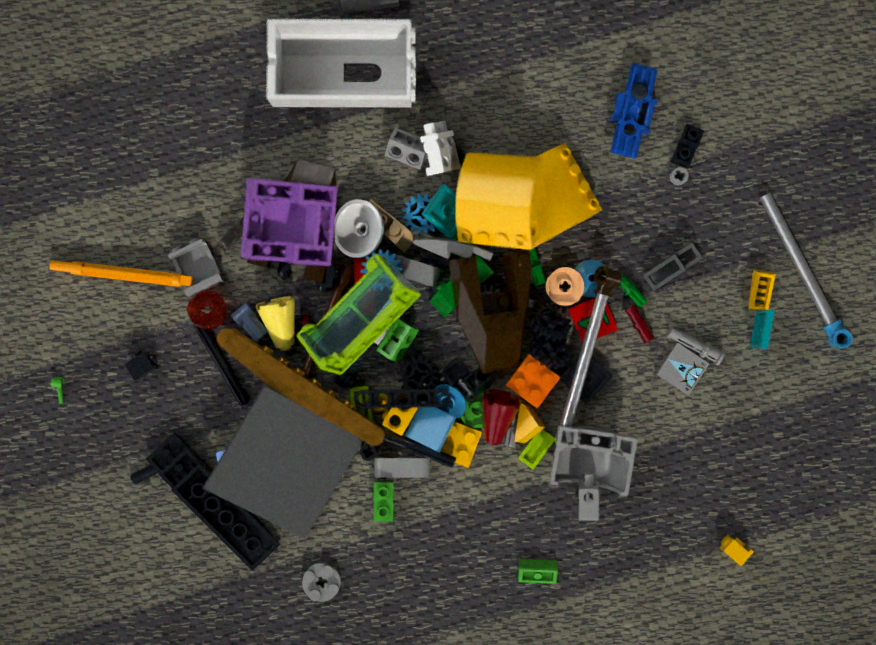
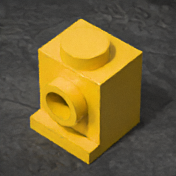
(735, 549)

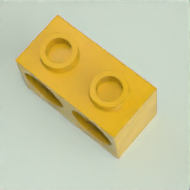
(404, 414)

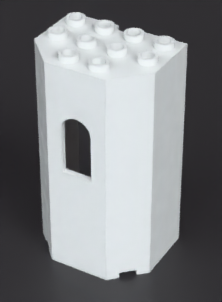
(310, 58)

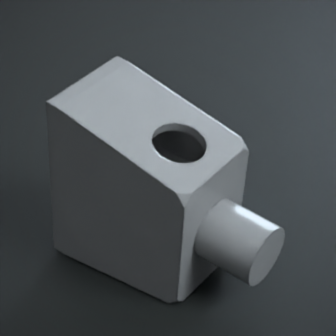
(589, 497)

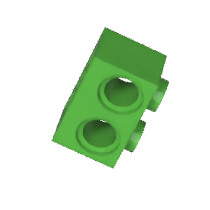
(397, 340)
(384, 500)

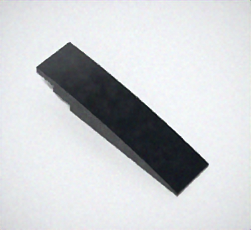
(229, 522)

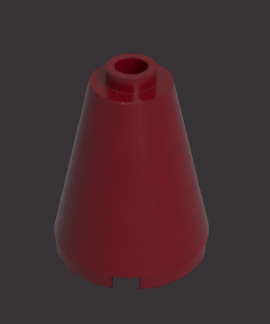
(498, 414)

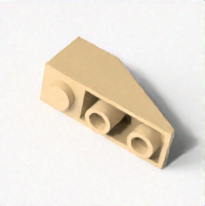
(394, 230)

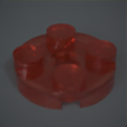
(211, 319)

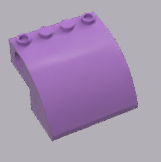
(289, 222)

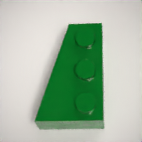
(444, 298)

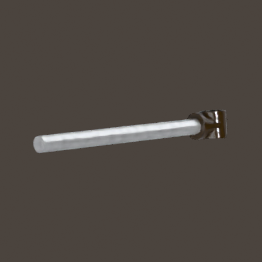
(607, 281)

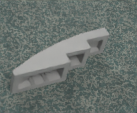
(445, 246)

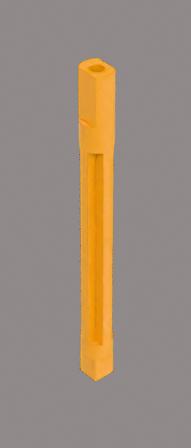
(122, 273)

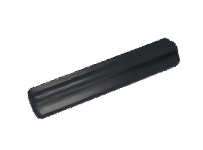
(145, 473)

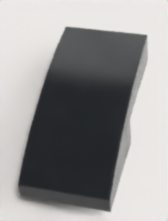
(687, 145)

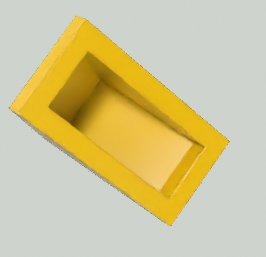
(528, 424)

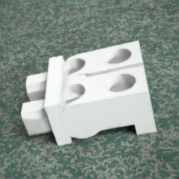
(440, 148)

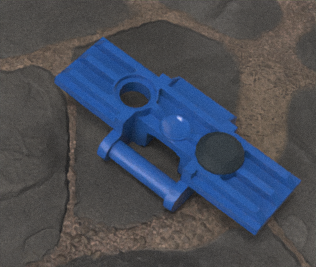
(627, 110)

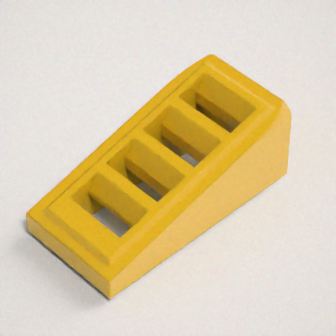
(754, 289)

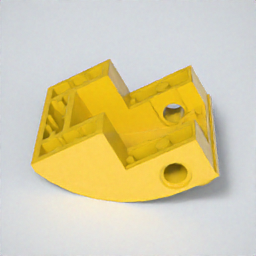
(566, 197)
(499, 200)

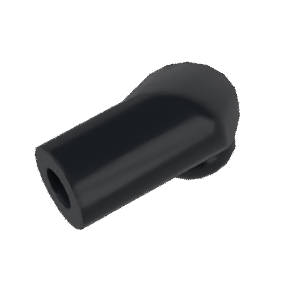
(283, 270)

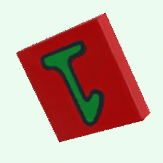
(581, 316)

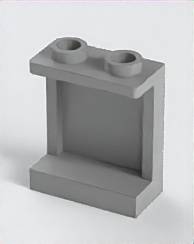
(198, 262)

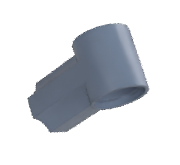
(247, 319)

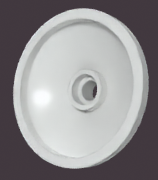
(350, 226)

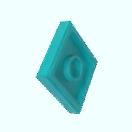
(442, 211)
(762, 329)

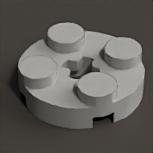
(330, 588)

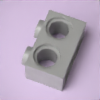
(406, 148)

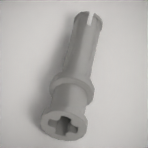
(704, 349)

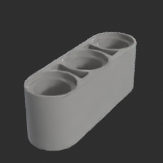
(419, 271)
(401, 467)

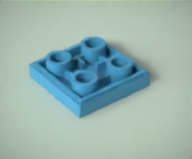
(430, 427)

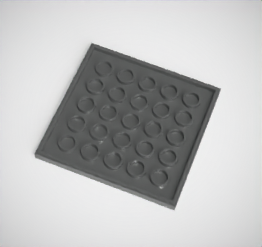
(283, 462)

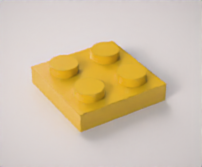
(461, 443)

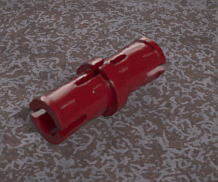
(639, 324)

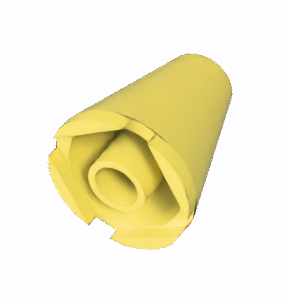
(279, 321)

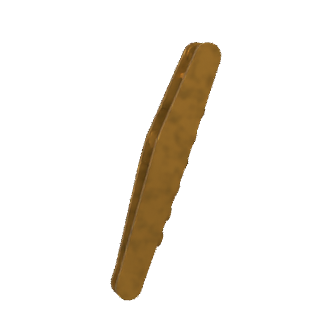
(299, 388)

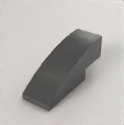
(673, 266)

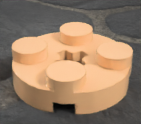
(557, 294)

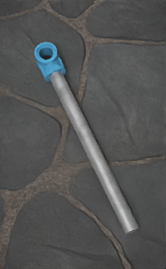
(833, 326)

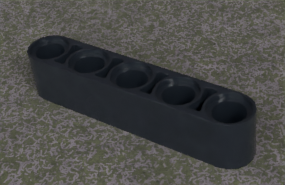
(393, 398)

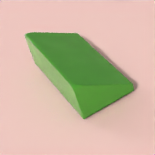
(537, 571)

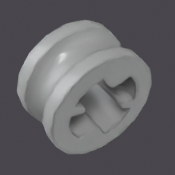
(681, 171)

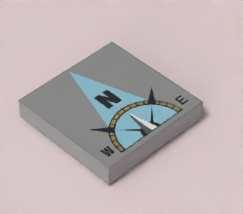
(682, 368)

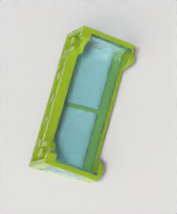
(359, 317)

